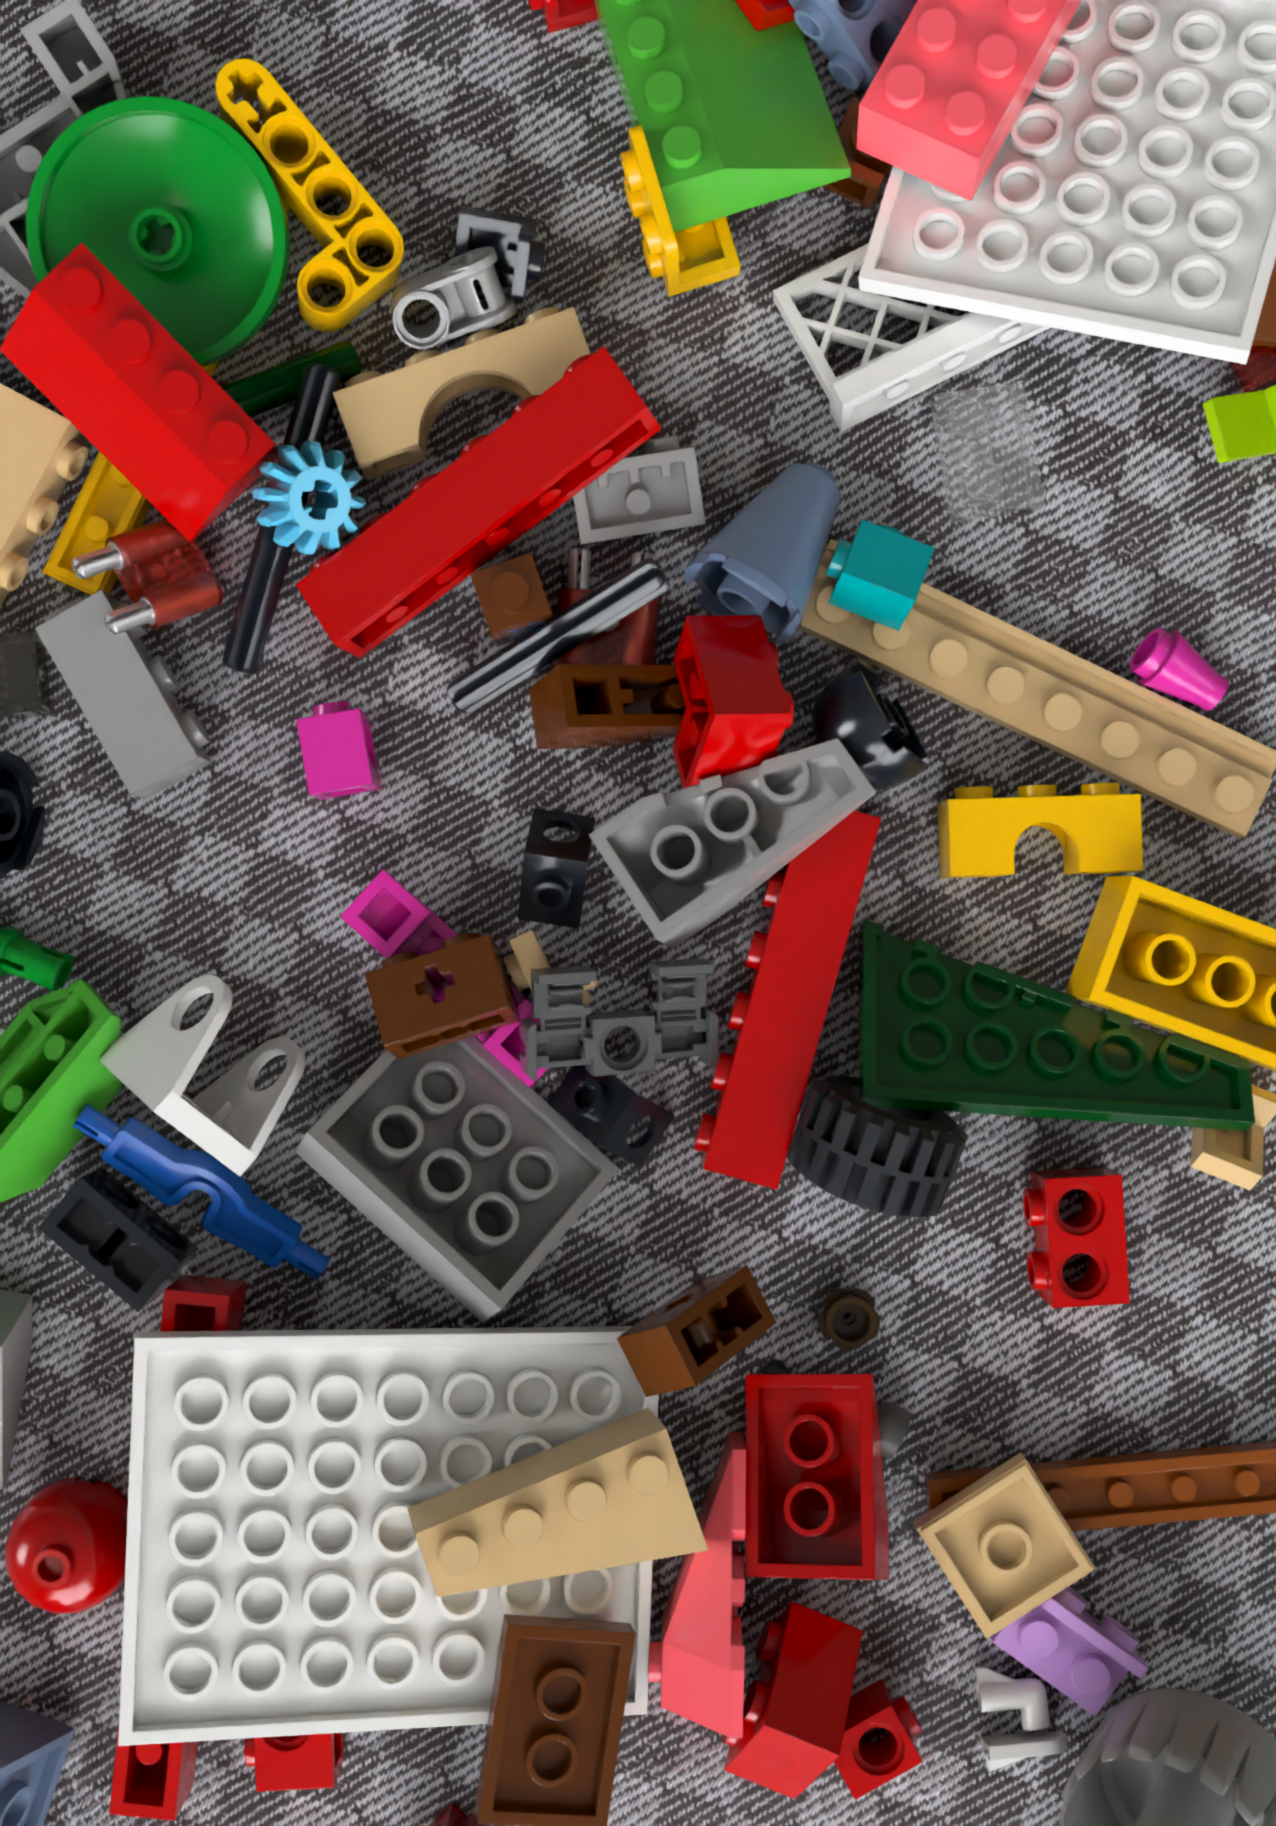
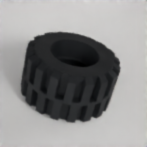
(875, 1155)

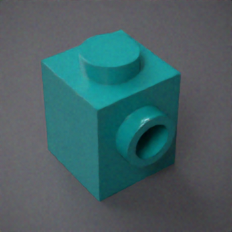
(878, 573)

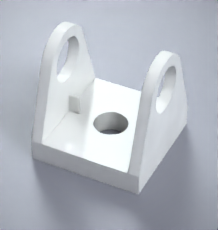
(229, 1115)

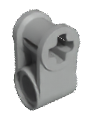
(456, 300)

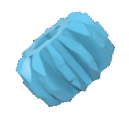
(308, 472)

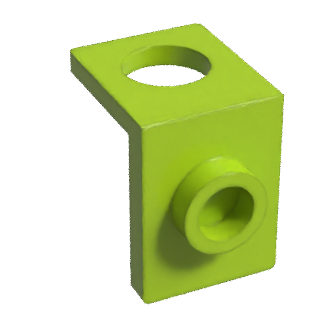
(1242, 424)

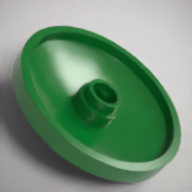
(172, 213)

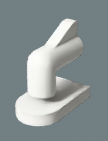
(1029, 1695)

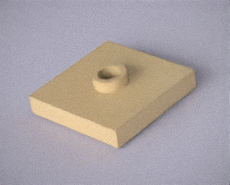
(1004, 1545)

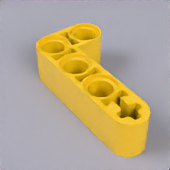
(302, 185)

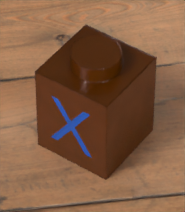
(511, 598)

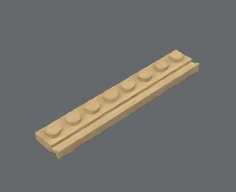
(1058, 702)

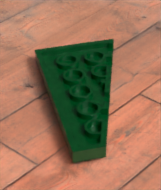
(1005, 1045)

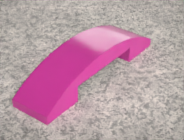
(401, 923)

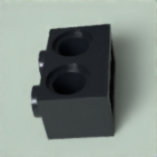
(118, 1238)

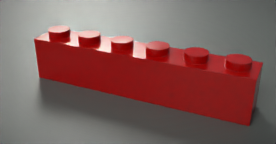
(478, 504)
(785, 1004)

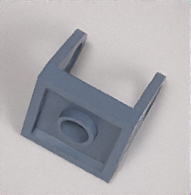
(30, 1764)

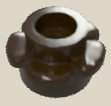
(854, 1334)

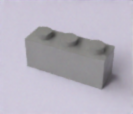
(126, 697)

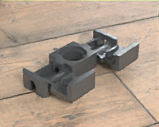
(566, 1021)

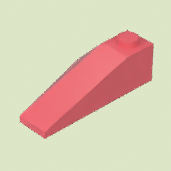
(701, 1634)

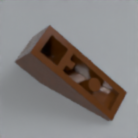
(605, 705)

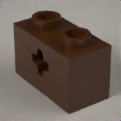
(473, 1004)
(696, 1331)

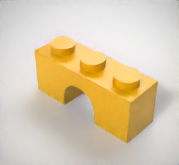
(1095, 829)

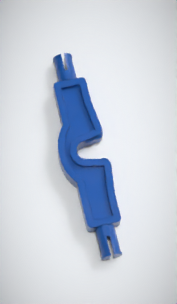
(174, 1172)

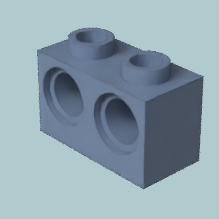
(852, 34)

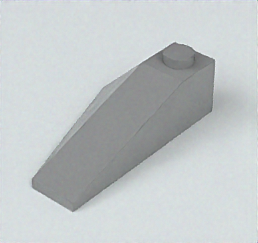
(715, 842)

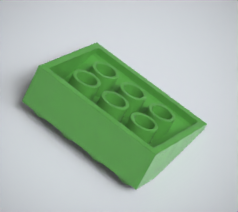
(721, 106)

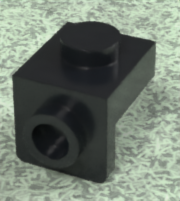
(513, 239)

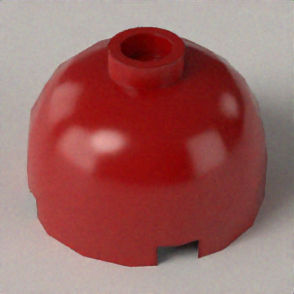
(69, 1546)

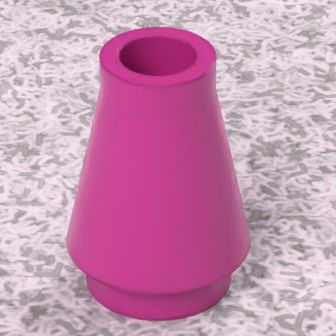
(1176, 668)

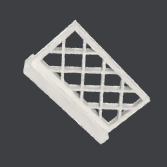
(901, 368)

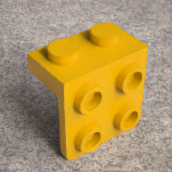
(682, 257)

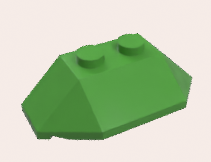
(48, 1080)

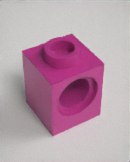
(338, 751)

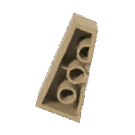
(562, 1512)

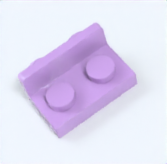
(1073, 1649)

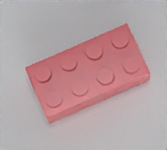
(958, 85)

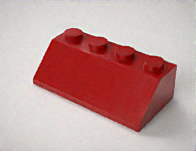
(136, 393)

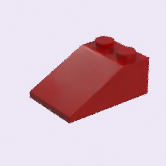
(814, 1478)

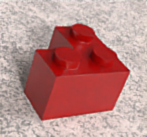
(729, 695)
(799, 1704)

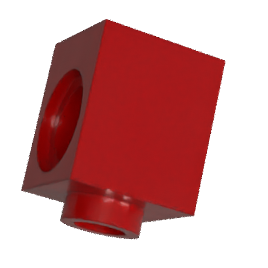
(870, 1765)

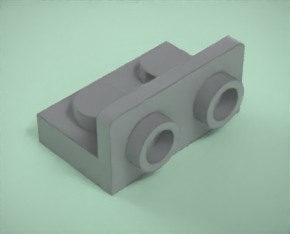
(642, 494)

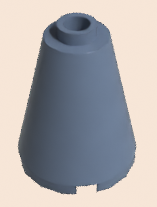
(770, 551)

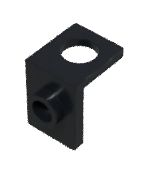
(554, 870)
(607, 1110)

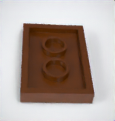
(554, 1722)

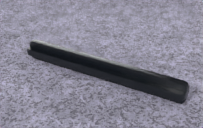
(268, 559)

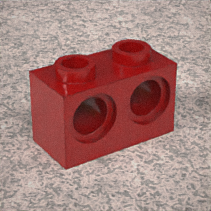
(1094, 1232)

